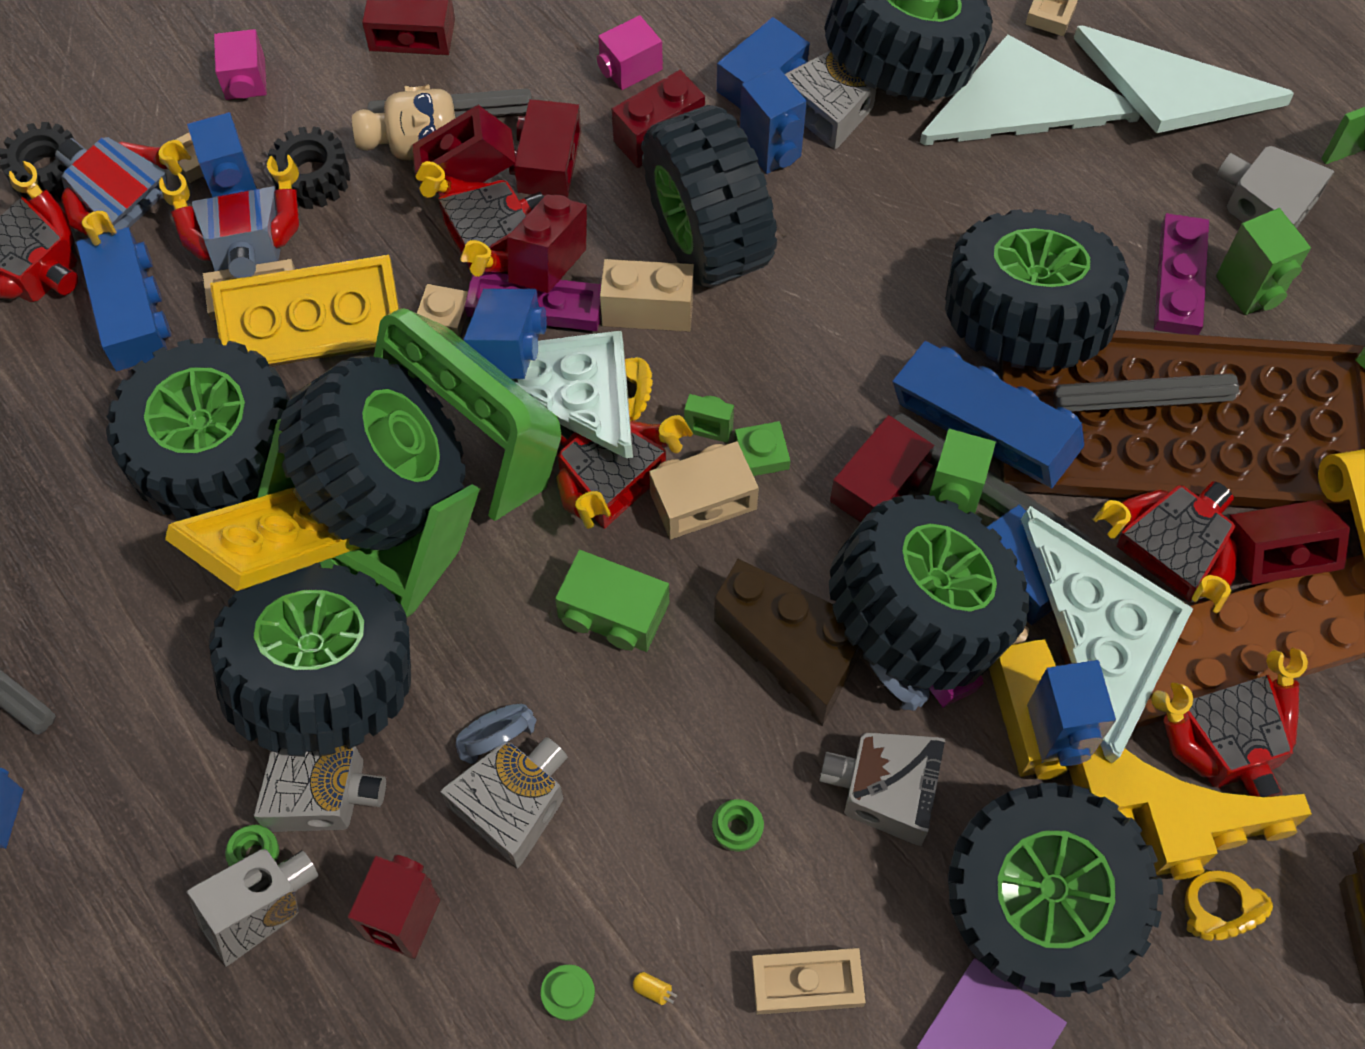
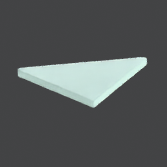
(1174, 89)
(1027, 95)
(584, 387)
(1107, 617)

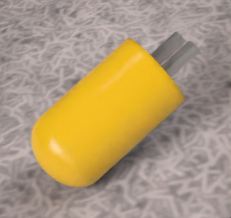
(653, 988)

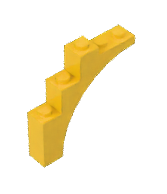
(1176, 817)

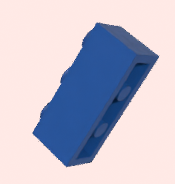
(124, 298)

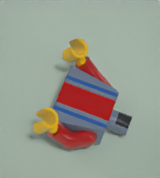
(114, 182)
(238, 227)

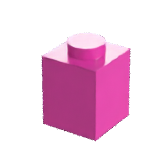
(630, 52)
(240, 64)

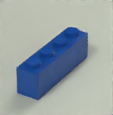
(979, 403)

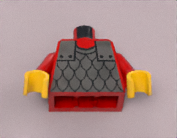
(477, 216)
(35, 244)
(604, 483)
(1179, 538)
(1238, 729)

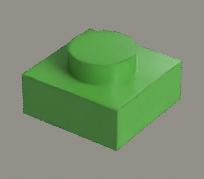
(709, 417)
(764, 448)

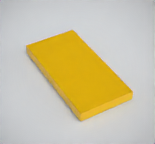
(307, 309)
(256, 539)

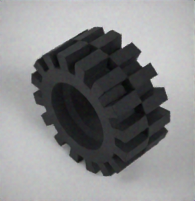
(31, 148)
(314, 148)

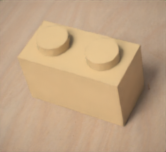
(647, 295)
(703, 489)

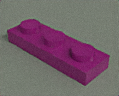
(1181, 275)
(566, 305)

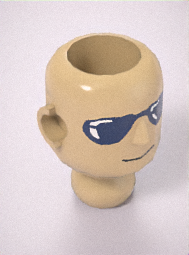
(405, 120)

